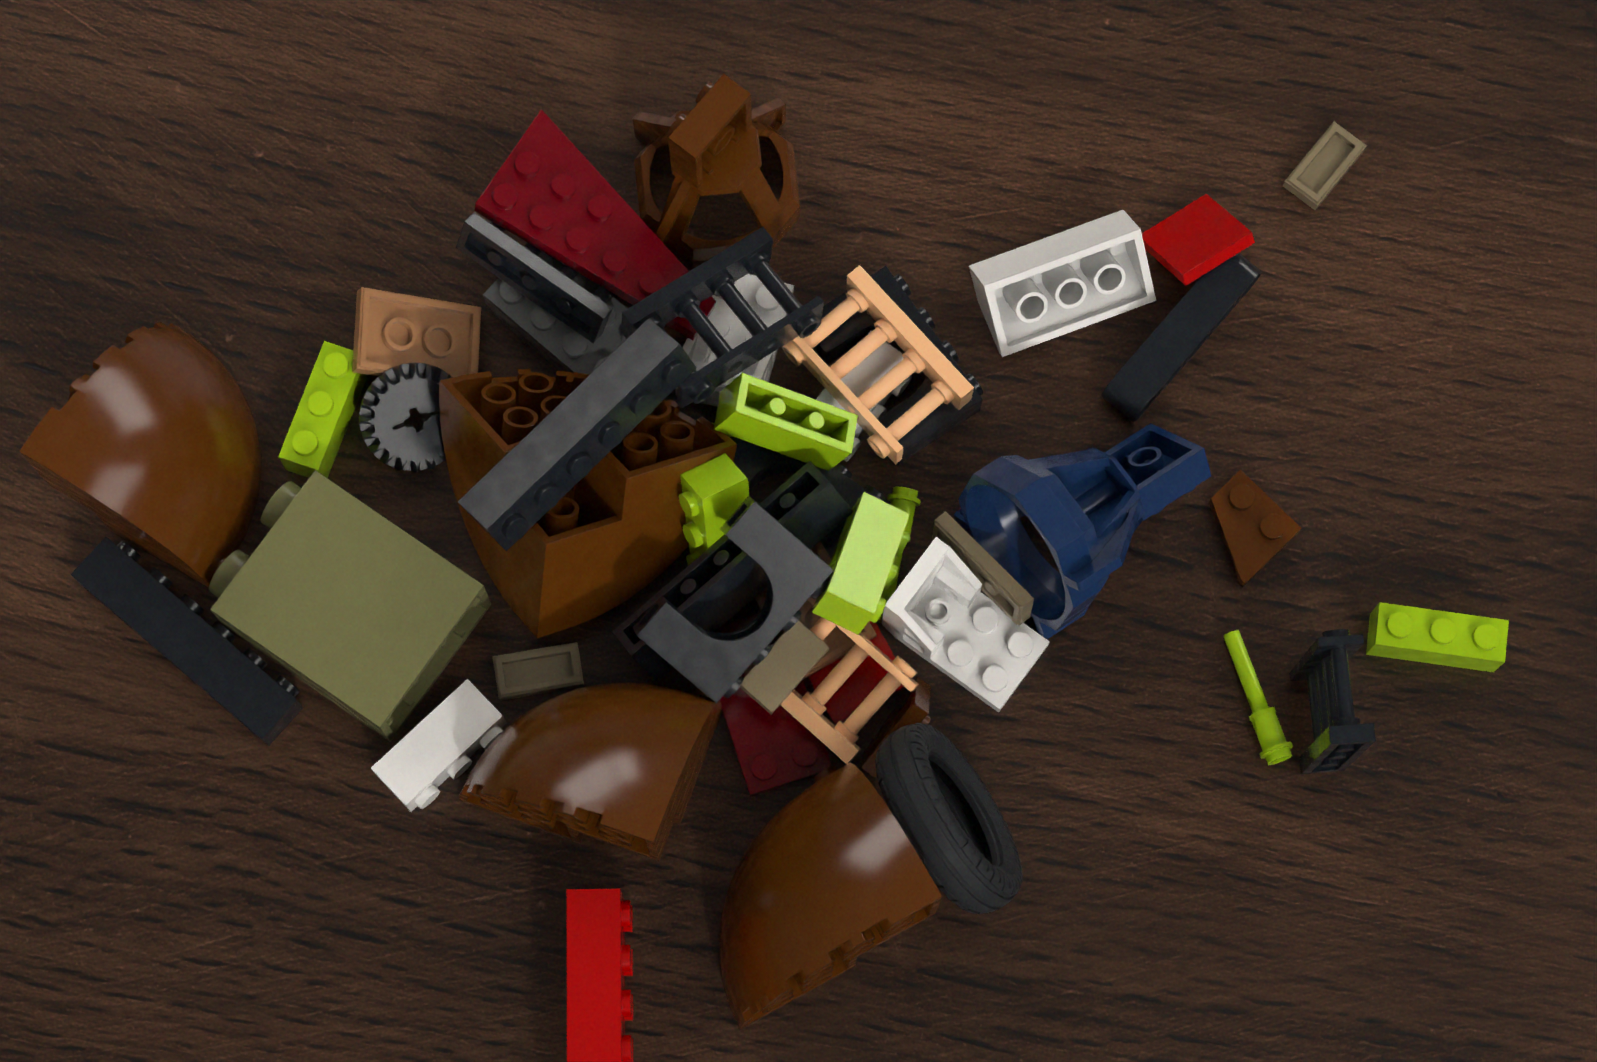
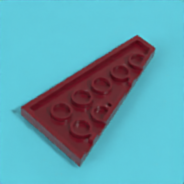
(574, 215)

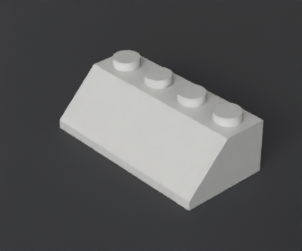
(1063, 282)

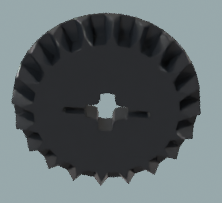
(389, 403)

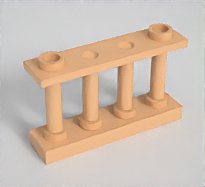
(918, 356)
(810, 707)

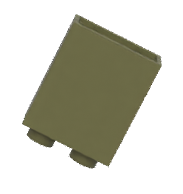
(348, 603)

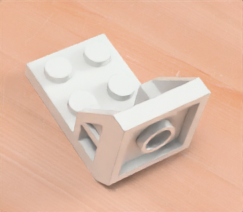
(736, 333)
(960, 628)

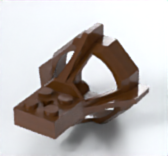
(714, 154)

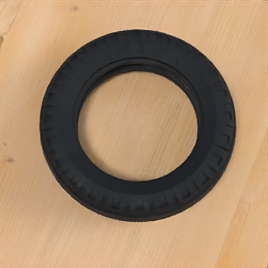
(949, 818)

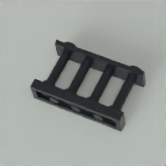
(535, 278)
(718, 279)
(1336, 730)

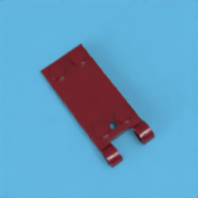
(770, 747)

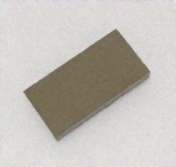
(1324, 165)
(784, 667)
(538, 671)

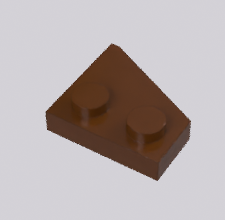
(1250, 525)
(912, 711)

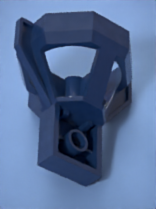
(1083, 510)

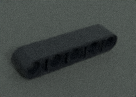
(1180, 336)

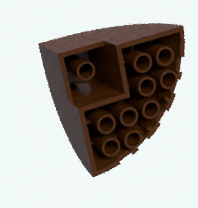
(157, 449)
(606, 532)
(600, 764)
(817, 894)

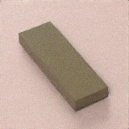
(994, 578)

